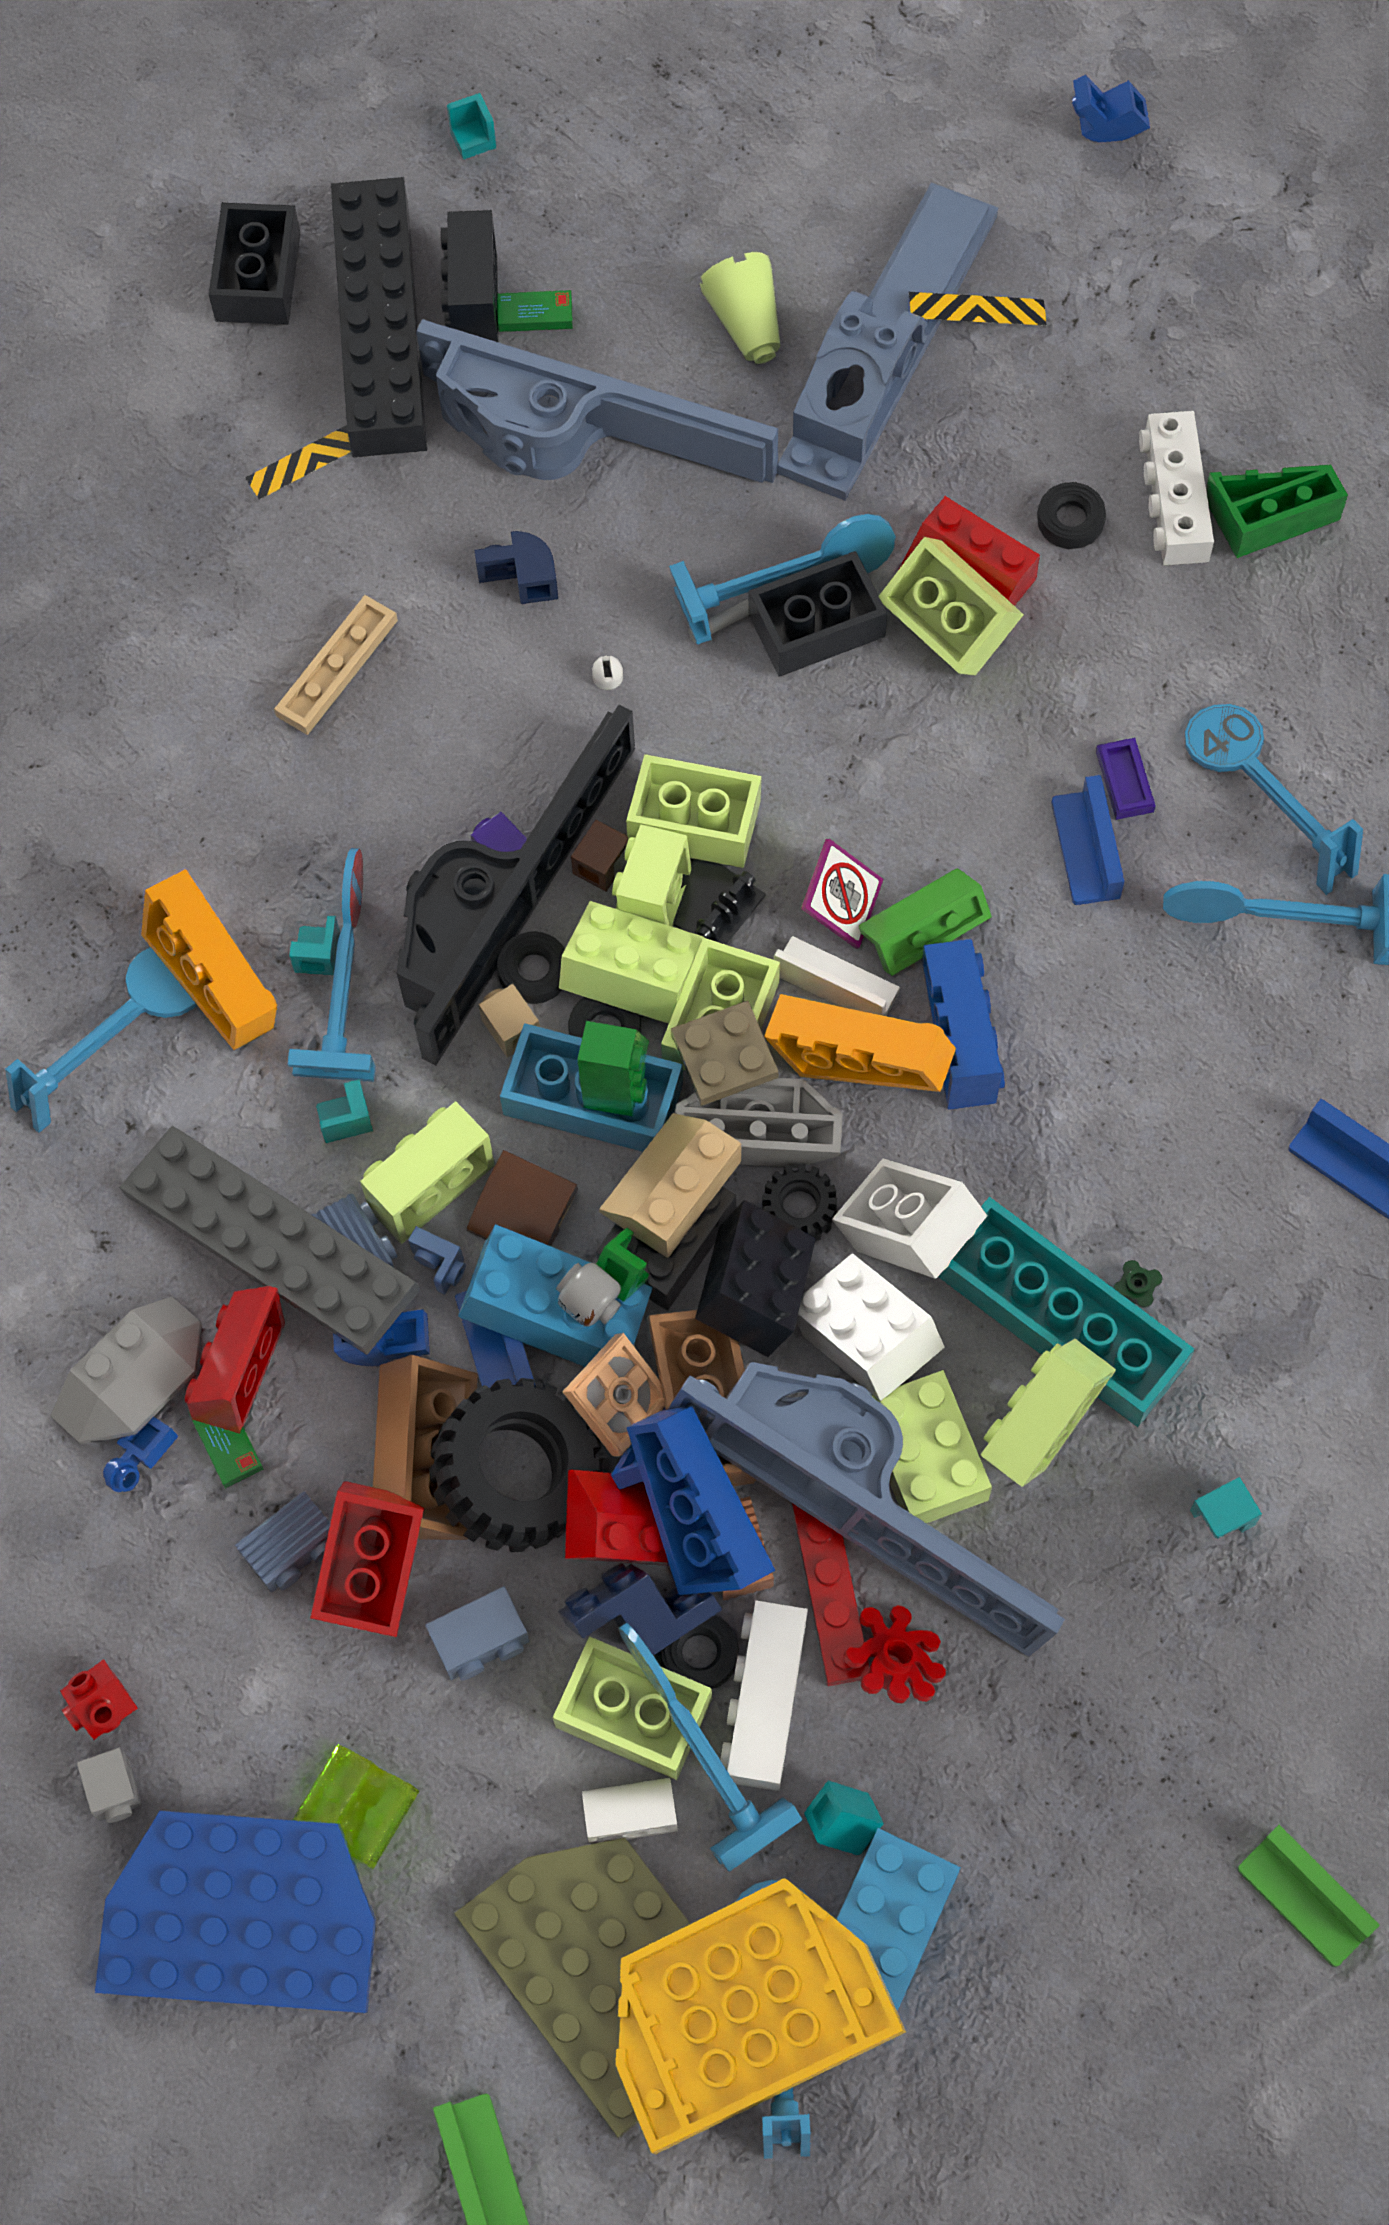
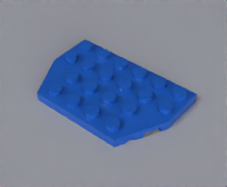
(239, 1916)

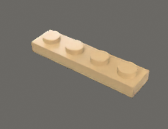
(336, 664)

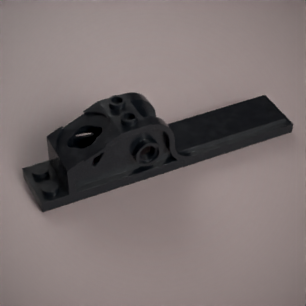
(480, 898)

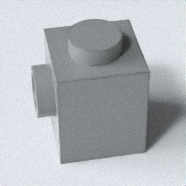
(109, 1785)

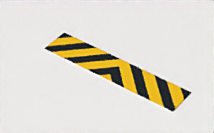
(978, 308)
(300, 463)

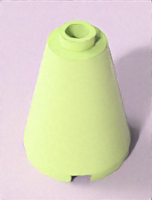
(745, 304)

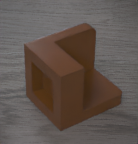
(597, 854)

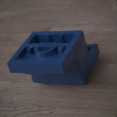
(633, 1598)

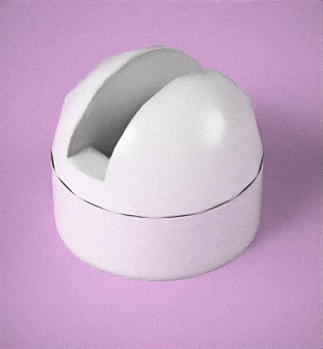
(598, 673)

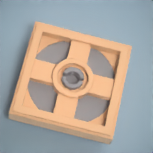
(615, 1393)

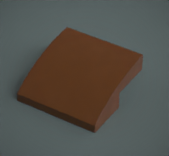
(522, 1200)

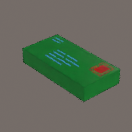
(535, 311)
(229, 1452)

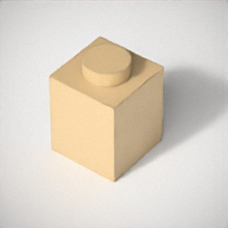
(504, 1016)

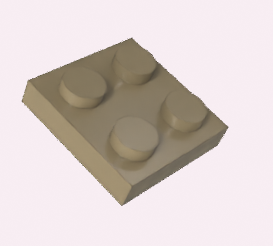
(724, 1053)

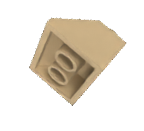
(673, 1181)

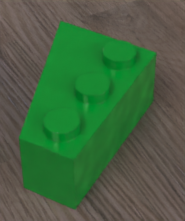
(1275, 506)
(612, 1068)

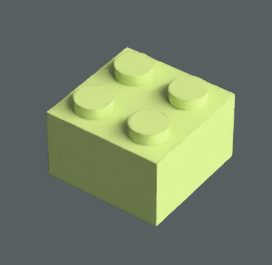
(653, 874)

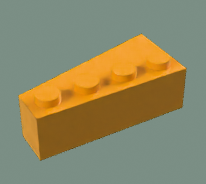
(206, 960)
(858, 1045)

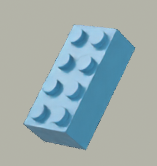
(547, 1091)
(518, 1298)
(897, 1906)

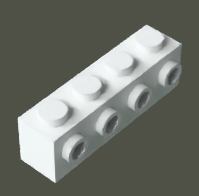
(1177, 487)

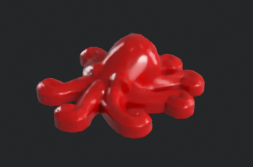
(897, 1657)

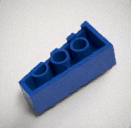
(963, 1012)
(696, 1506)

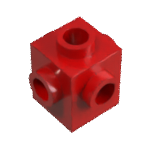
(96, 1700)

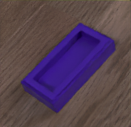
(1125, 778)

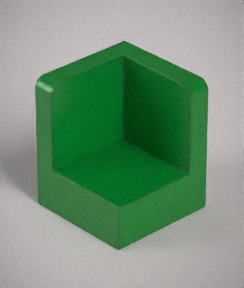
(623, 1265)

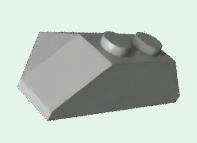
(775, 1122)
(130, 1373)

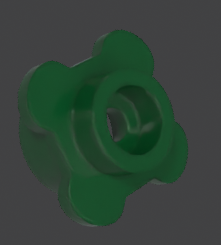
(1138, 1295)

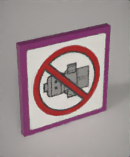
(841, 893)

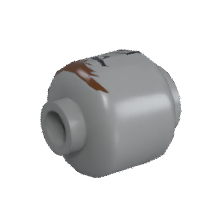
(589, 1294)

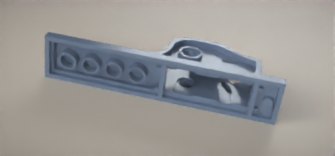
(883, 340)
(550, 435)
(836, 1463)

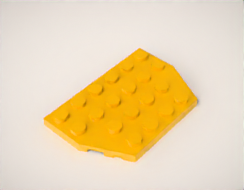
(744, 2011)

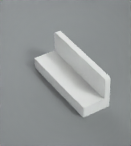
(835, 979)

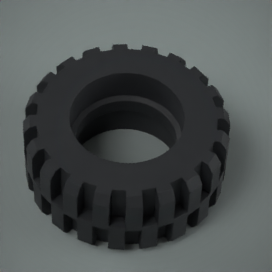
(470, 1495)

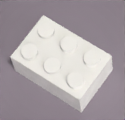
(910, 1217)
(868, 1327)

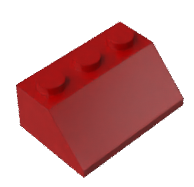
(989, 551)
(236, 1358)
(610, 1522)
(367, 1559)

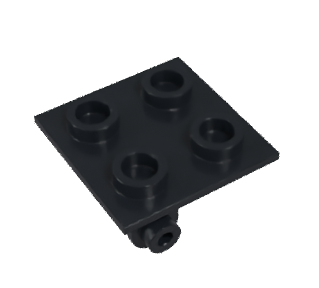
(716, 901)

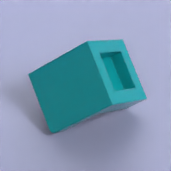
(471, 126)
(316, 948)
(345, 1115)
(1227, 1509)
(843, 1818)

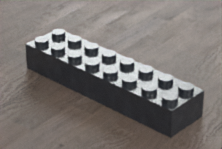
(378, 318)

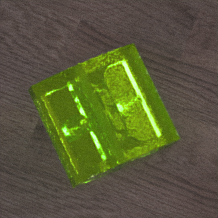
(360, 1799)

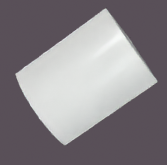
(629, 1811)

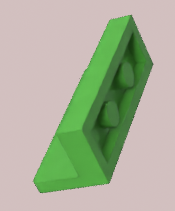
(926, 917)
(1307, 1897)
(480, 2162)

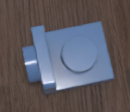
(435, 1252)

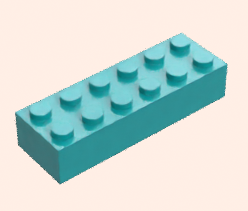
(1055, 1299)

